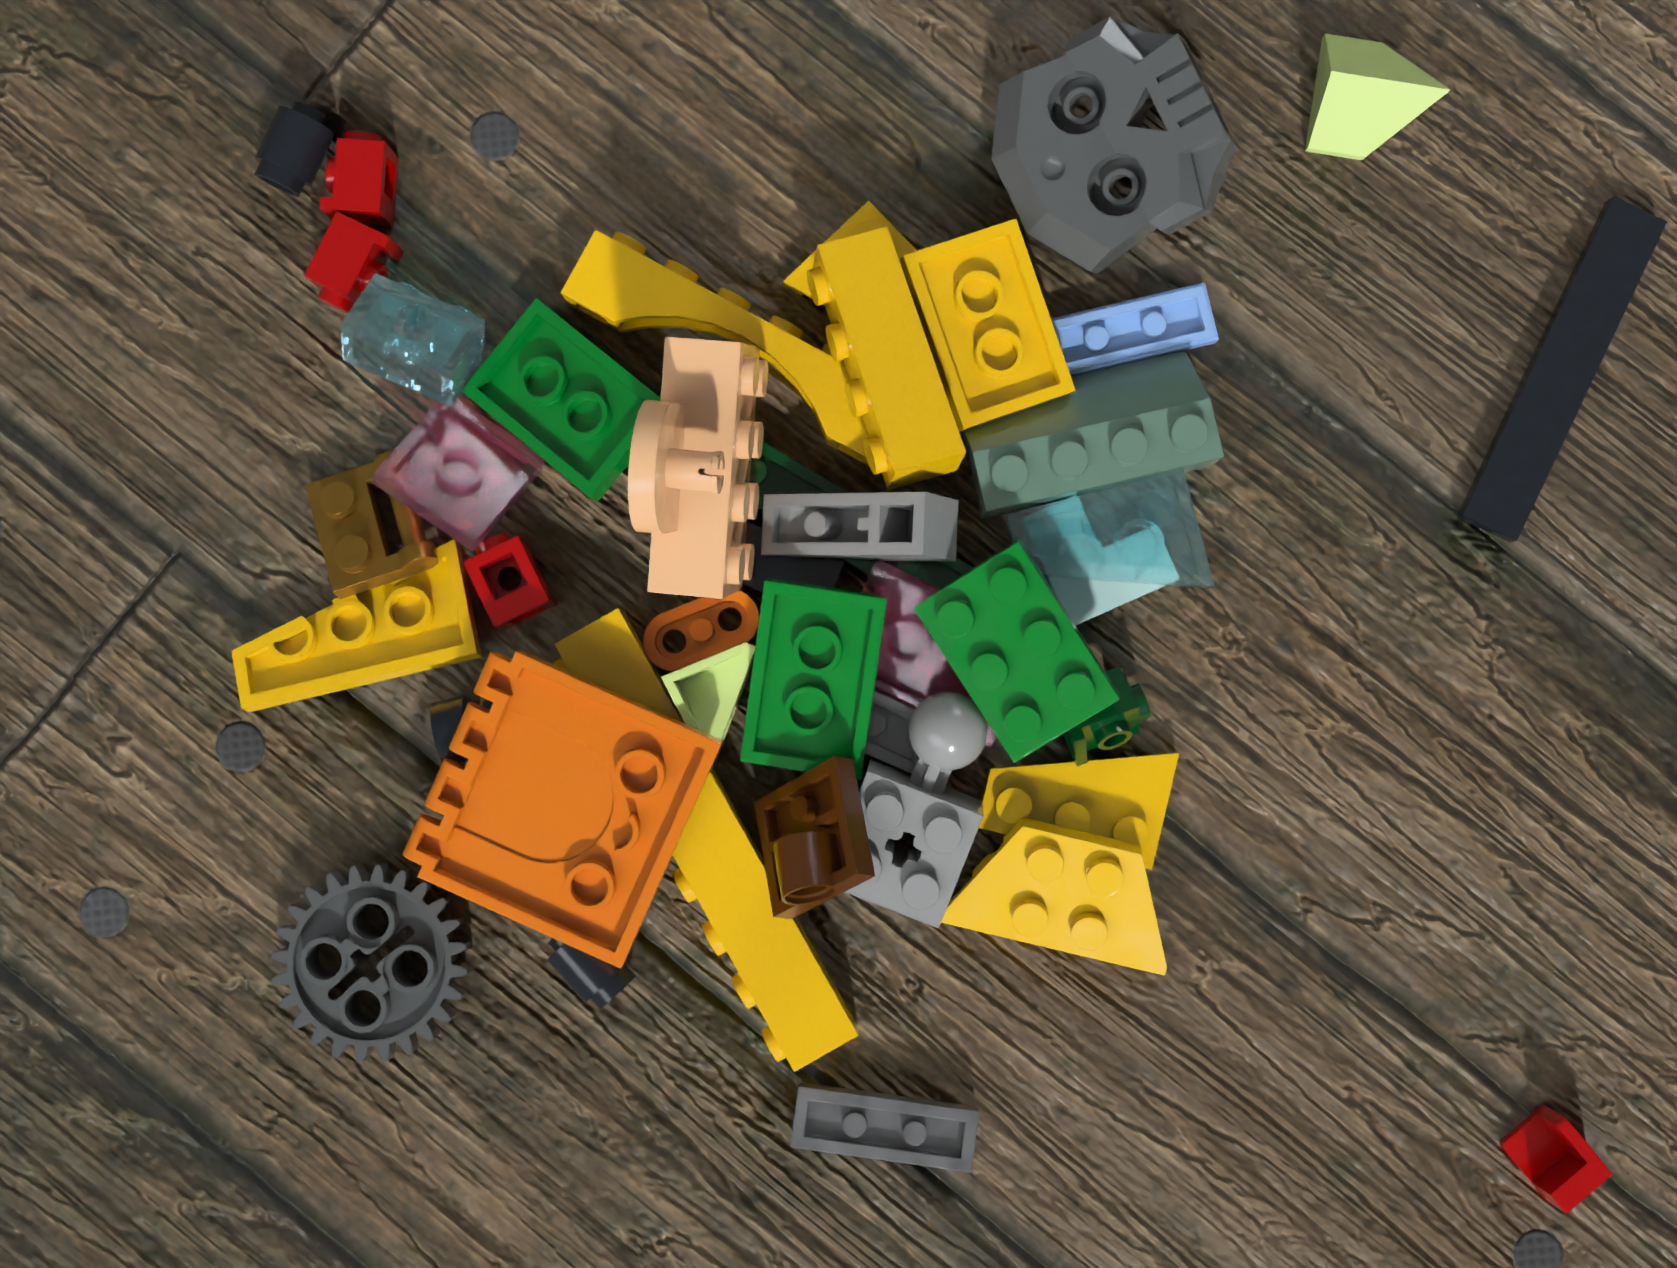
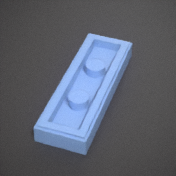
(1136, 329)

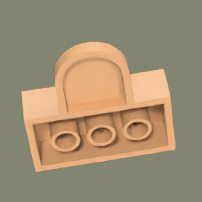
(695, 467)

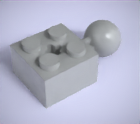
(919, 882)

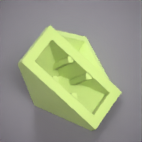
(1364, 96)
(711, 689)

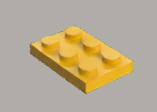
(987, 324)

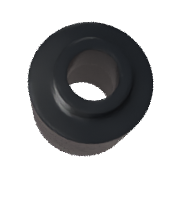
(293, 148)
(589, 975)

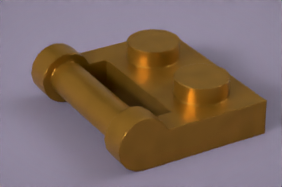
(355, 537)

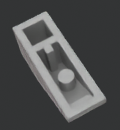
(861, 526)

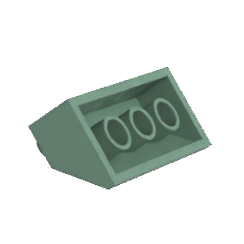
(1105, 434)

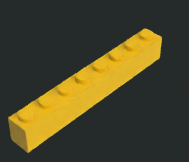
(726, 873)

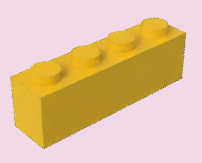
(886, 359)

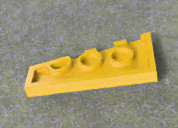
(364, 638)

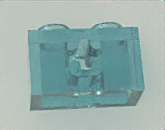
(413, 339)

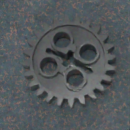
(404, 1002)

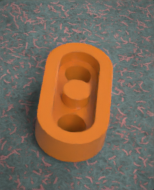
(701, 628)

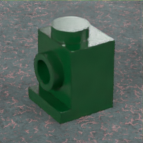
(1111, 725)

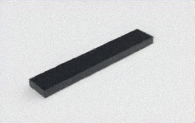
(1561, 369)

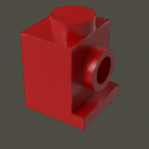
(362, 180)
(348, 261)
(486, 572)

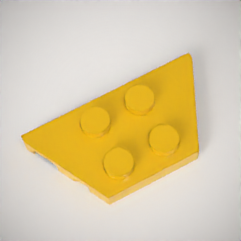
(1064, 895)

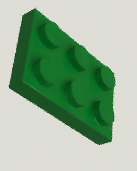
(562, 398)
(1017, 651)
(813, 676)

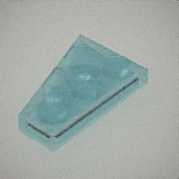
(1119, 535)

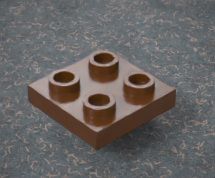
(814, 838)

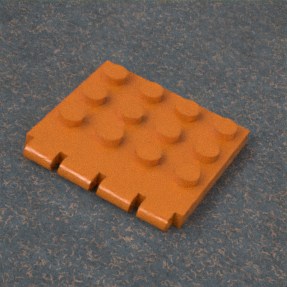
(561, 804)

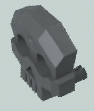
(1066, 166)

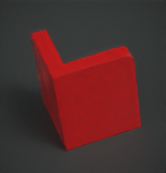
(1555, 1158)

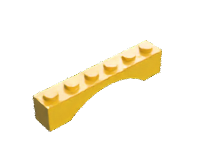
(635, 293)

